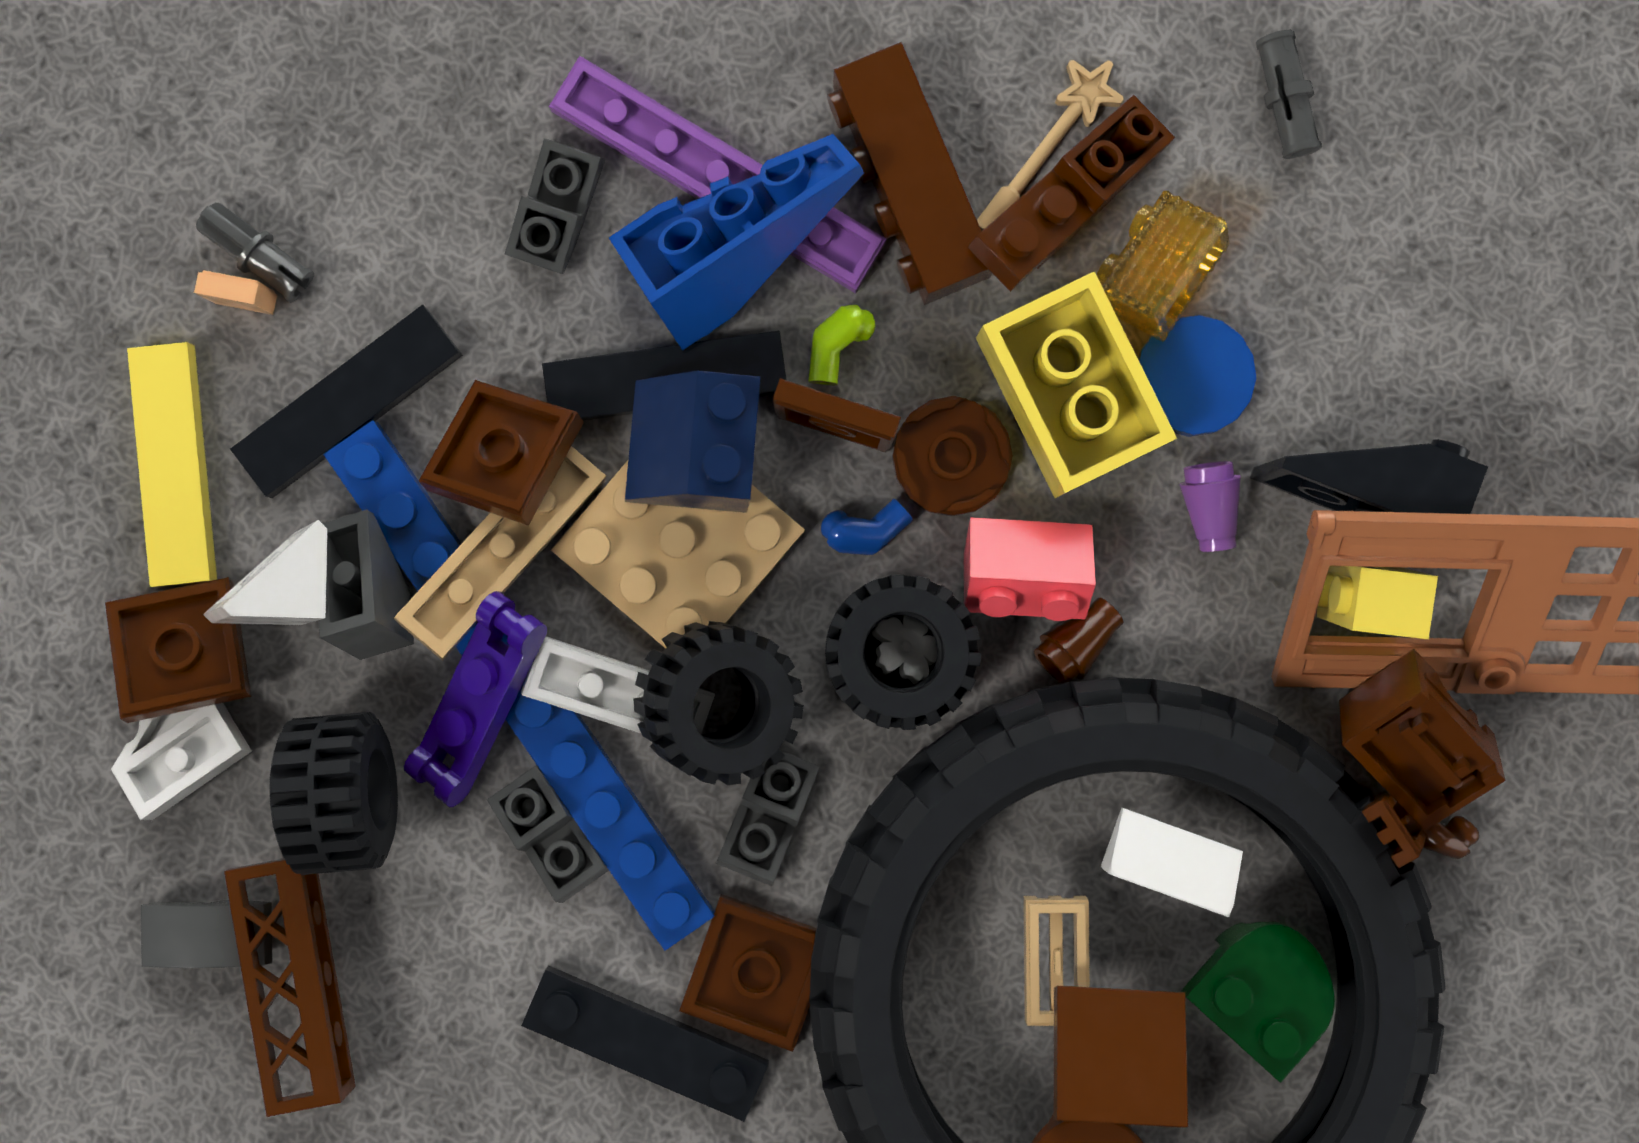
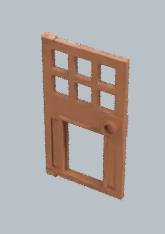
(1524, 575)

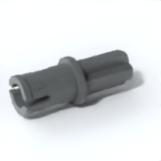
(254, 251)

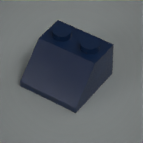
(693, 441)

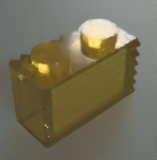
(1163, 263)

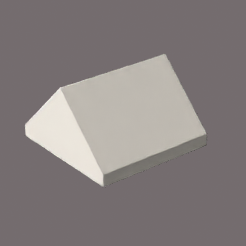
(283, 587)

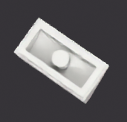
(1173, 862)

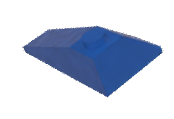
(717, 251)

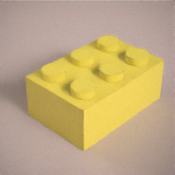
(1074, 384)

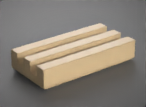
(1055, 907)

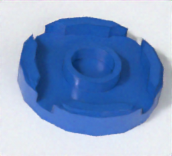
(1200, 374)

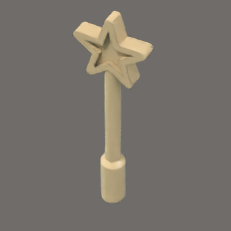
(1082, 98)

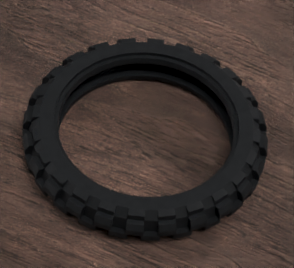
(1377, 913)

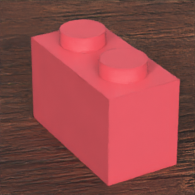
(1029, 568)

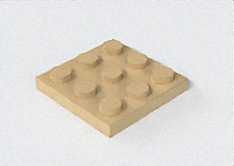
(674, 561)

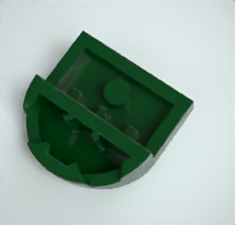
(1266, 993)

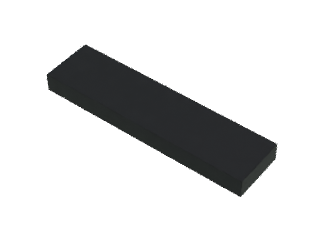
(606, 383)
(346, 401)

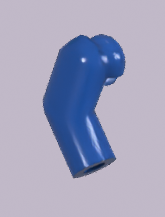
(862, 535)

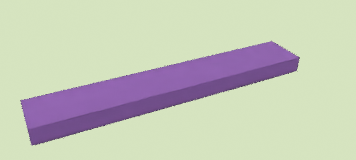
(695, 159)

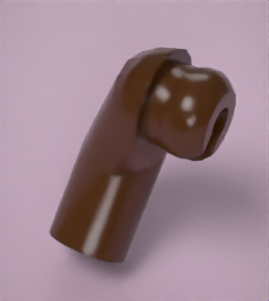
(1452, 838)

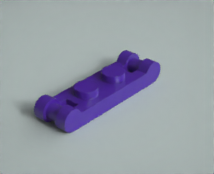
(477, 699)

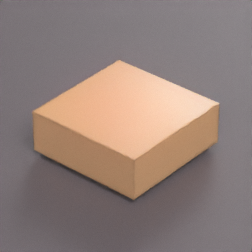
(235, 292)

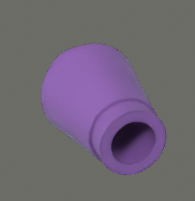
(1212, 503)

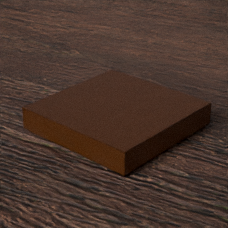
(835, 416)
(501, 452)
(172, 655)
(753, 973)
(1120, 1056)

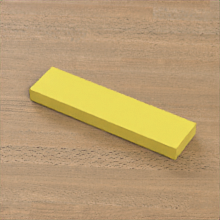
(172, 464)

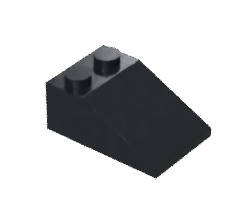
(1381, 479)

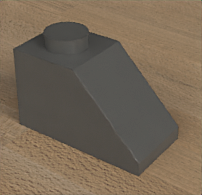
(362, 589)

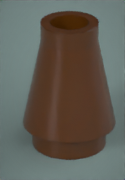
(1076, 643)

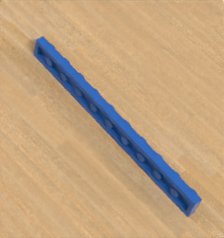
(551, 735)

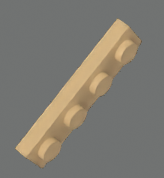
(494, 559)

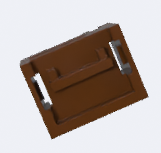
(1419, 741)

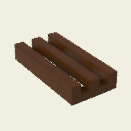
(1397, 826)

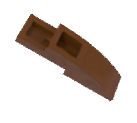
(1071, 193)

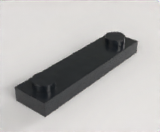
(645, 1043)

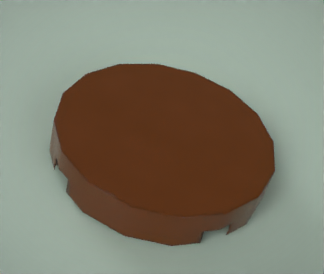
(938, 475)

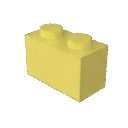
(1379, 600)

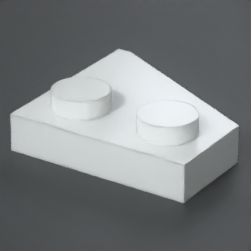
(177, 757)

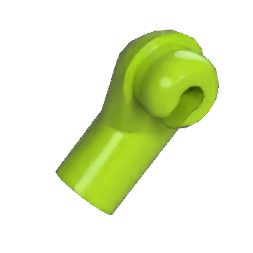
(832, 336)

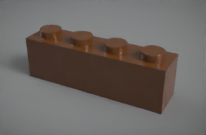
(910, 172)

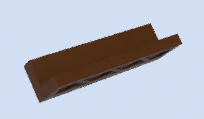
(314, 992)

